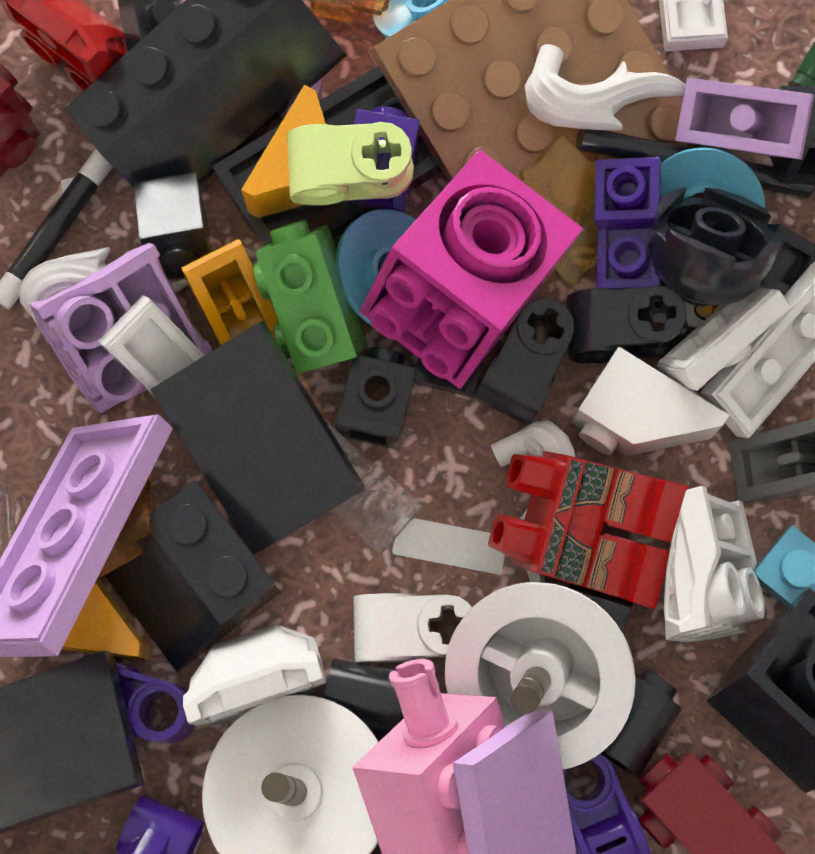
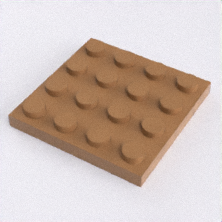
(469, 68)

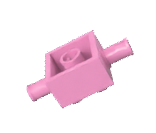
(410, 772)

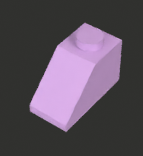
(744, 118)

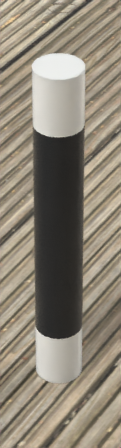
(54, 226)

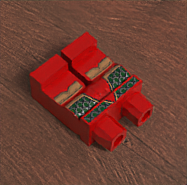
(567, 519)

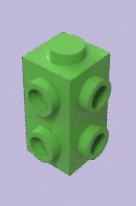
(308, 298)

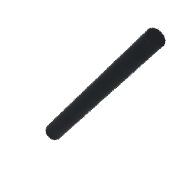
(626, 146)

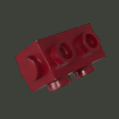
(691, 807)

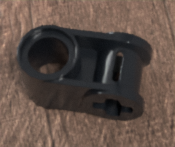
(624, 320)
(523, 368)

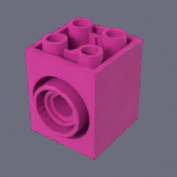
(468, 268)

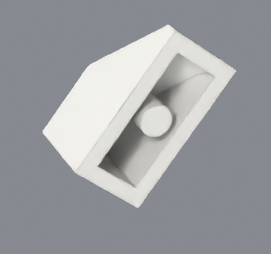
(643, 410)

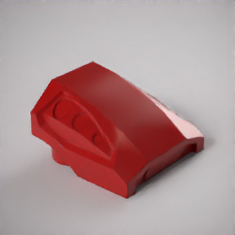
(69, 33)

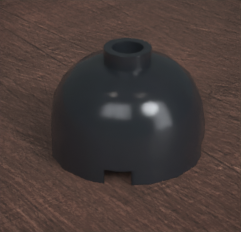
(712, 246)

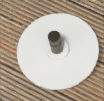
(289, 782)

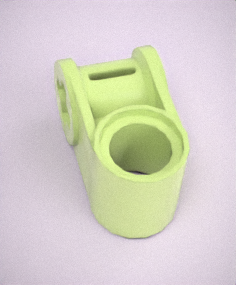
(340, 162)

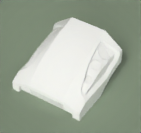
(710, 571)
(251, 673)

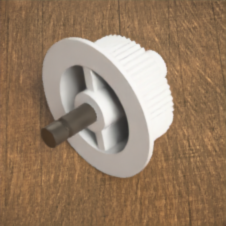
(550, 653)

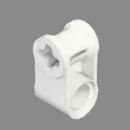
(398, 626)

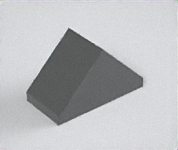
(775, 463)

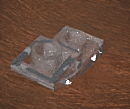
(380, 509)

